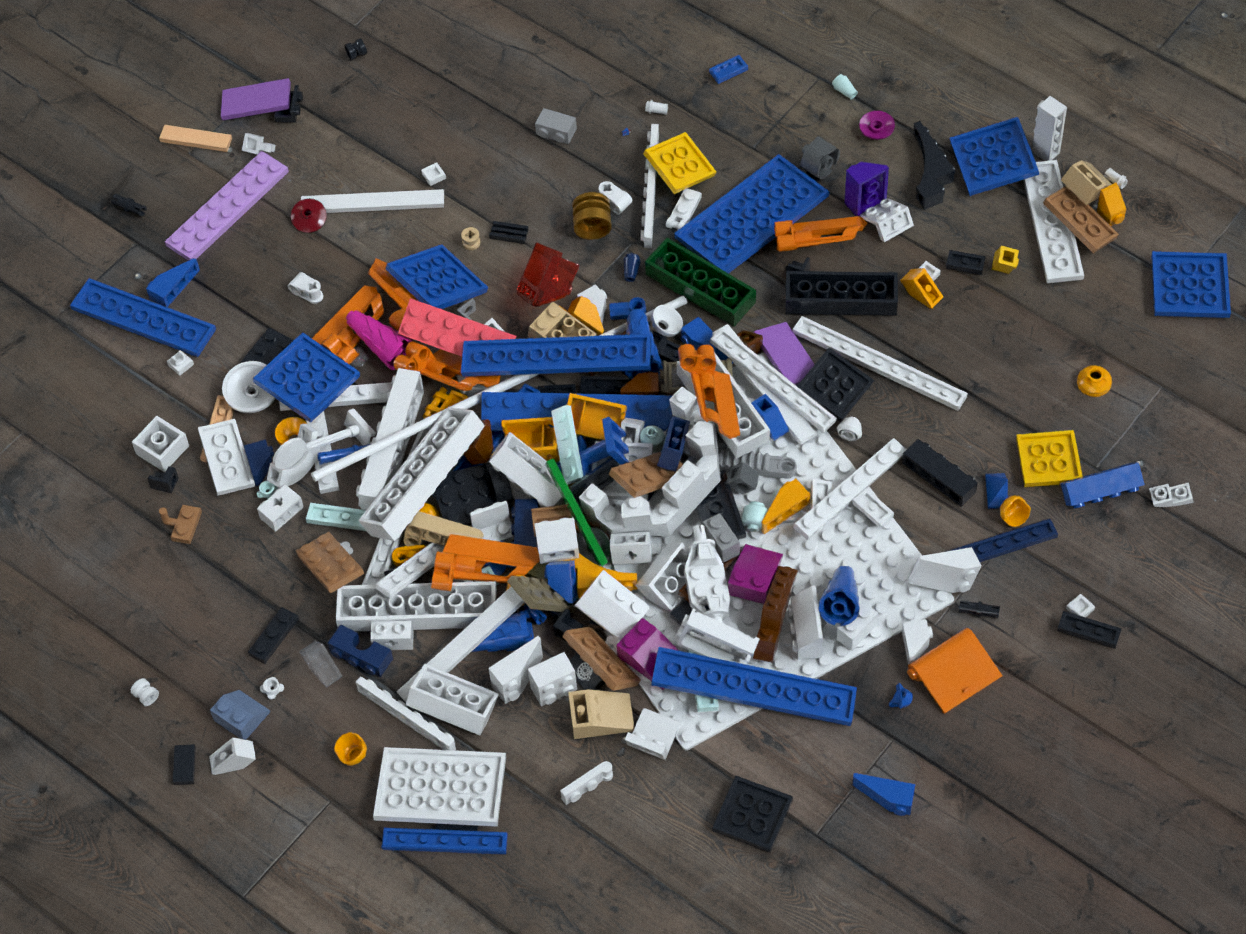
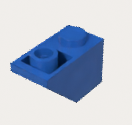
(771, 415)

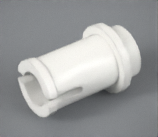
(656, 107)
(1114, 177)

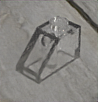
(321, 663)

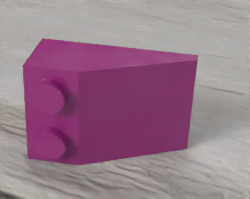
(754, 573)
(641, 646)

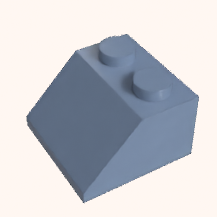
(238, 713)

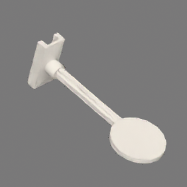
(294, 449)

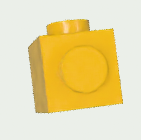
(1005, 259)

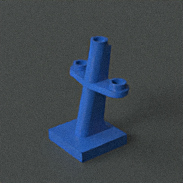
(610, 446)

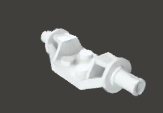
(706, 577)

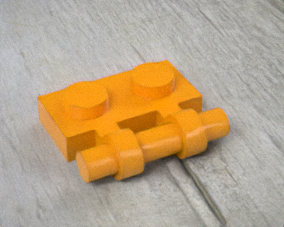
(448, 400)

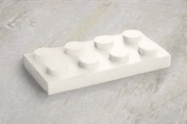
(226, 457)

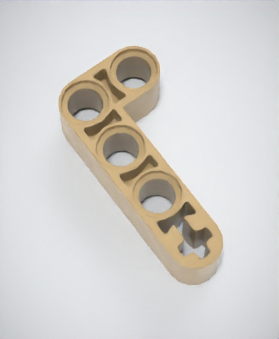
(436, 530)

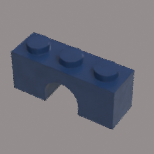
(372, 660)

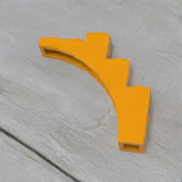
(588, 571)

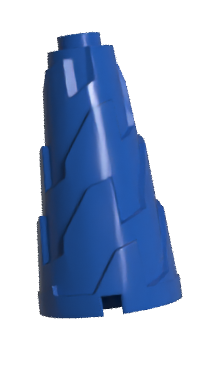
(638, 324)
(840, 599)
(509, 635)

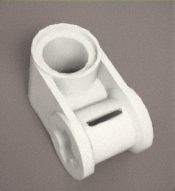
(618, 199)
(306, 288)

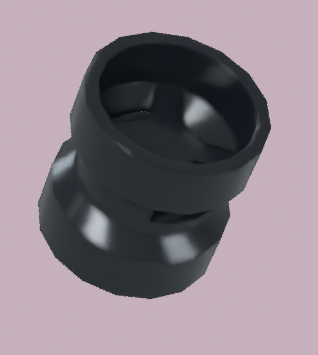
(355, 49)

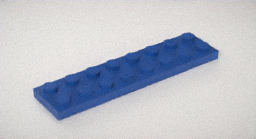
(143, 317)

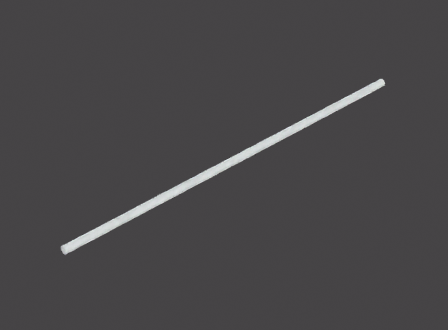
(465, 404)

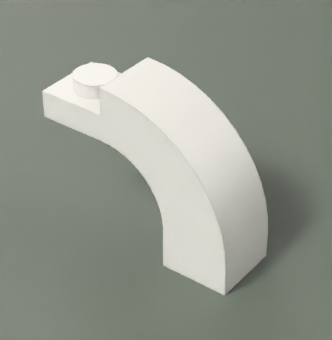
(293, 474)

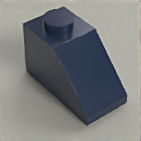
(259, 459)

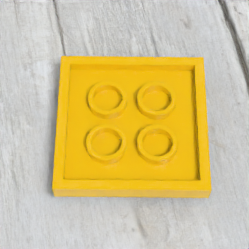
(679, 162)
(1048, 458)

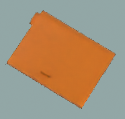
(955, 670)

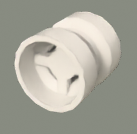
(142, 690)

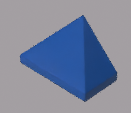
(996, 489)

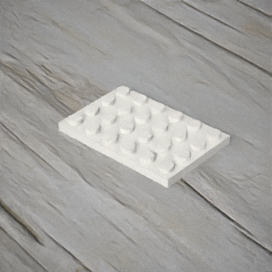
(440, 786)

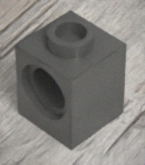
(742, 478)

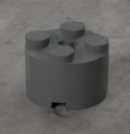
(819, 157)

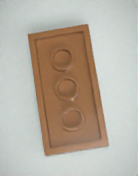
(1080, 219)
(642, 475)
(329, 562)
(601, 658)

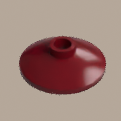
(309, 223)

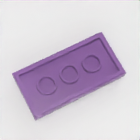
(255, 99)
(785, 352)

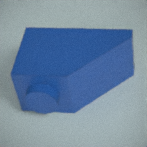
(562, 579)

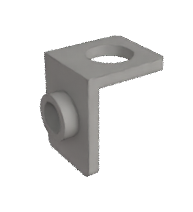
(461, 311)

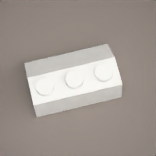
(665, 577)
(612, 605)
(806, 624)

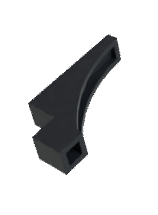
(937, 169)

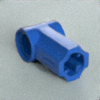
(622, 309)

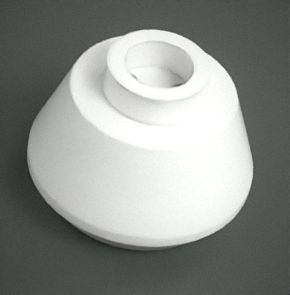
(850, 429)

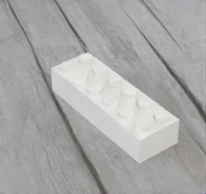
(752, 427)

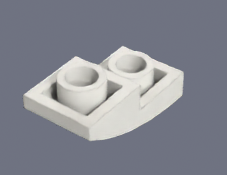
(1171, 496)

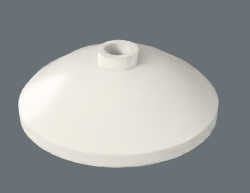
(239, 384)

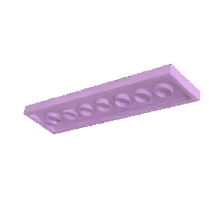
(226, 206)

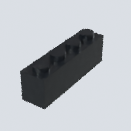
(940, 472)

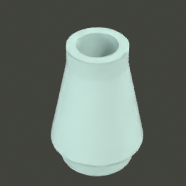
(844, 86)

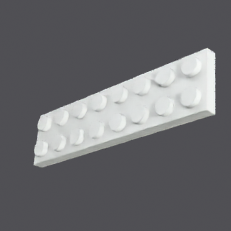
(1054, 239)

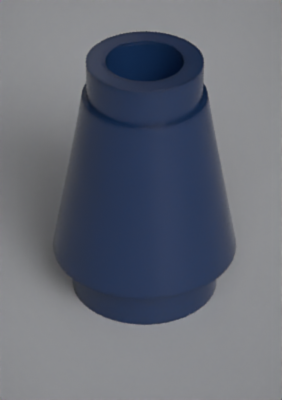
(631, 266)

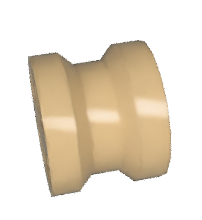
(474, 241)

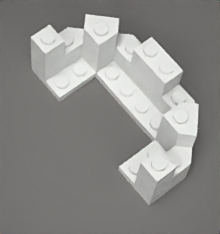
(678, 496)

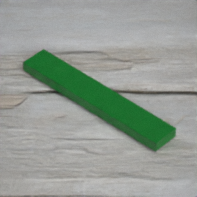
(576, 512)

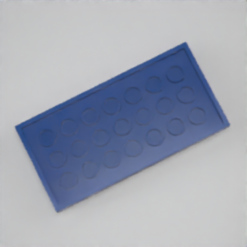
(746, 215)

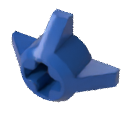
(902, 697)

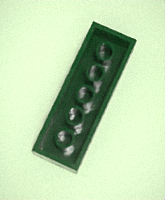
(700, 282)

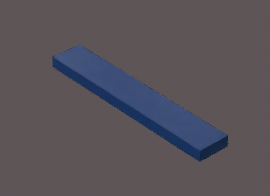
(444, 840)

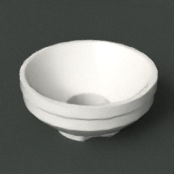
(669, 317)

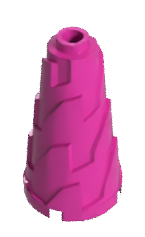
(379, 338)

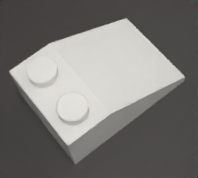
(946, 571)
(511, 673)

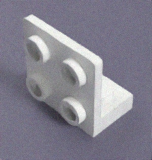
(889, 217)
(493, 522)
(653, 734)

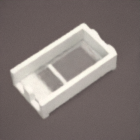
(714, 639)

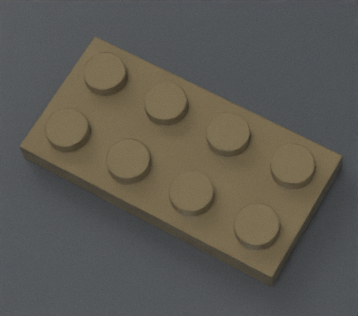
(539, 594)

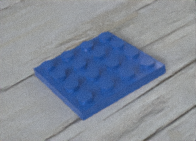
(994, 156)
(436, 277)
(1190, 284)
(306, 377)

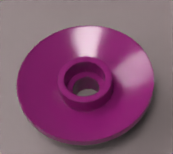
(877, 119)

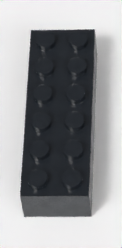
(841, 293)

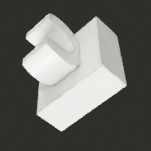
(180, 362)

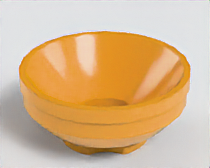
(1091, 386)
(287, 428)

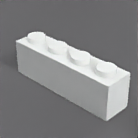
(1049, 129)

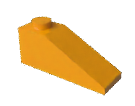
(789, 500)

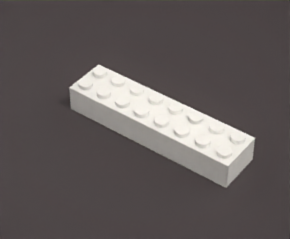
(398, 414)
(421, 473)
(416, 603)

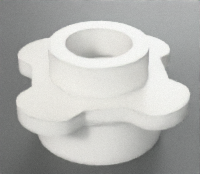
(271, 682)

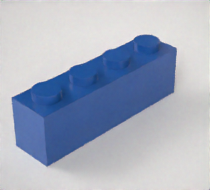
(1102, 484)

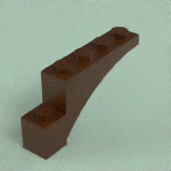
(774, 613)

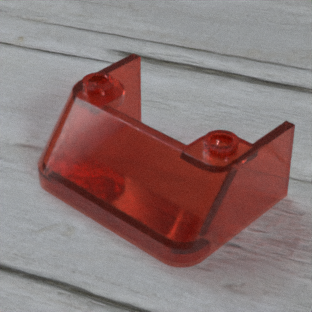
(546, 276)

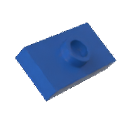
(728, 69)

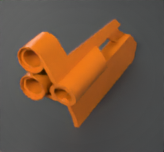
(809, 234)
(393, 289)
(339, 336)
(440, 367)
(712, 387)
(466, 556)

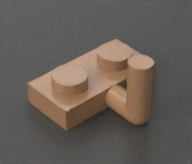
(185, 523)

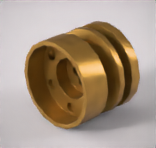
(591, 215)

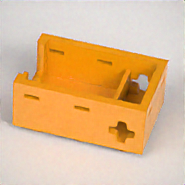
(589, 413)
(535, 434)

